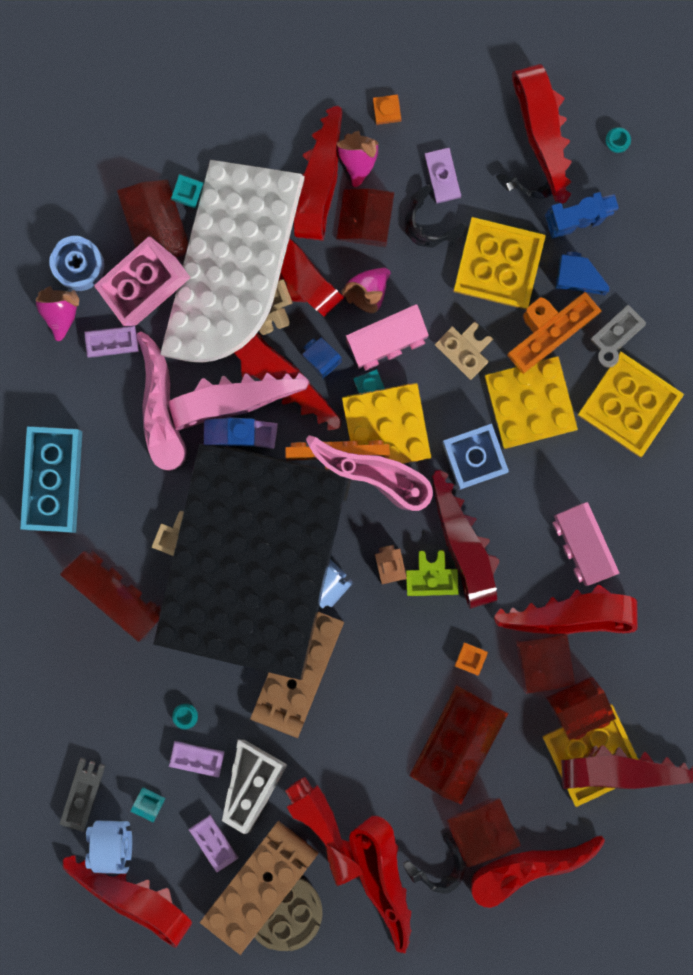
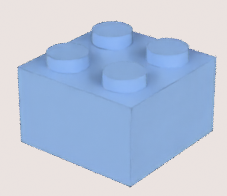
(475, 457)

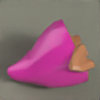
(358, 156)
(367, 289)
(57, 309)

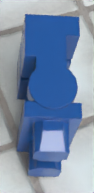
(588, 211)

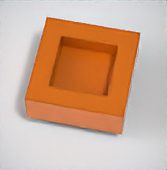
(387, 109)
(471, 658)

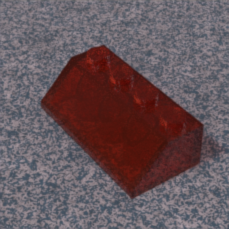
(112, 596)
(458, 745)

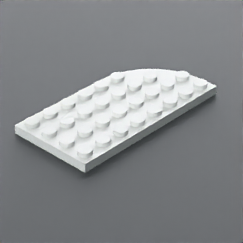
(232, 260)

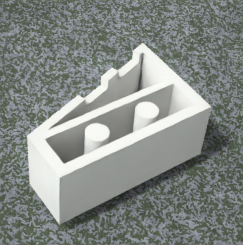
(251, 785)

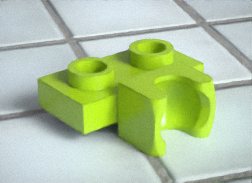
(432, 577)

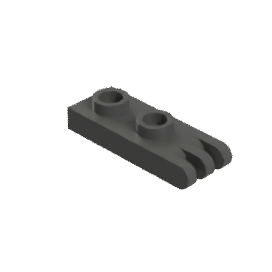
(82, 796)

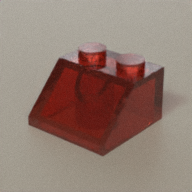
(365, 216)
(545, 663)
(581, 708)
(483, 832)

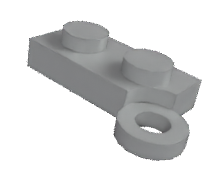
(617, 334)

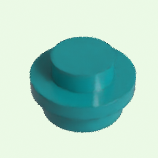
(618, 140)
(185, 716)

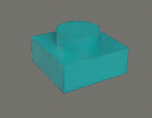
(187, 191)
(369, 382)
(147, 804)

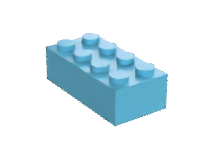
(51, 479)

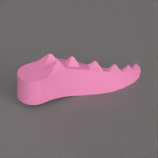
(230, 399)
(161, 438)
(393, 479)

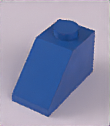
(579, 275)
(321, 357)
(229, 432)

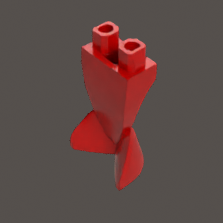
(312, 808)

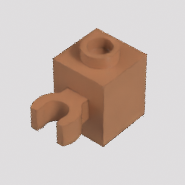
(390, 564)

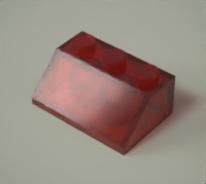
(154, 215)

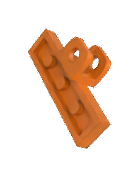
(551, 329)
(299, 451)

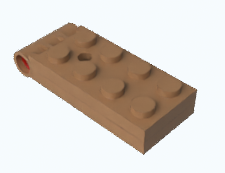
(286, 707)
(251, 897)

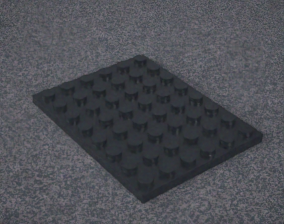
(251, 561)

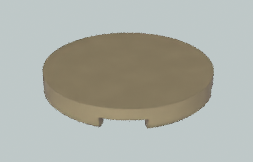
(294, 920)

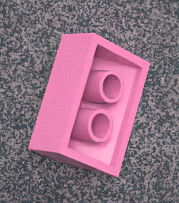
(141, 282)
(387, 337)
(585, 544)

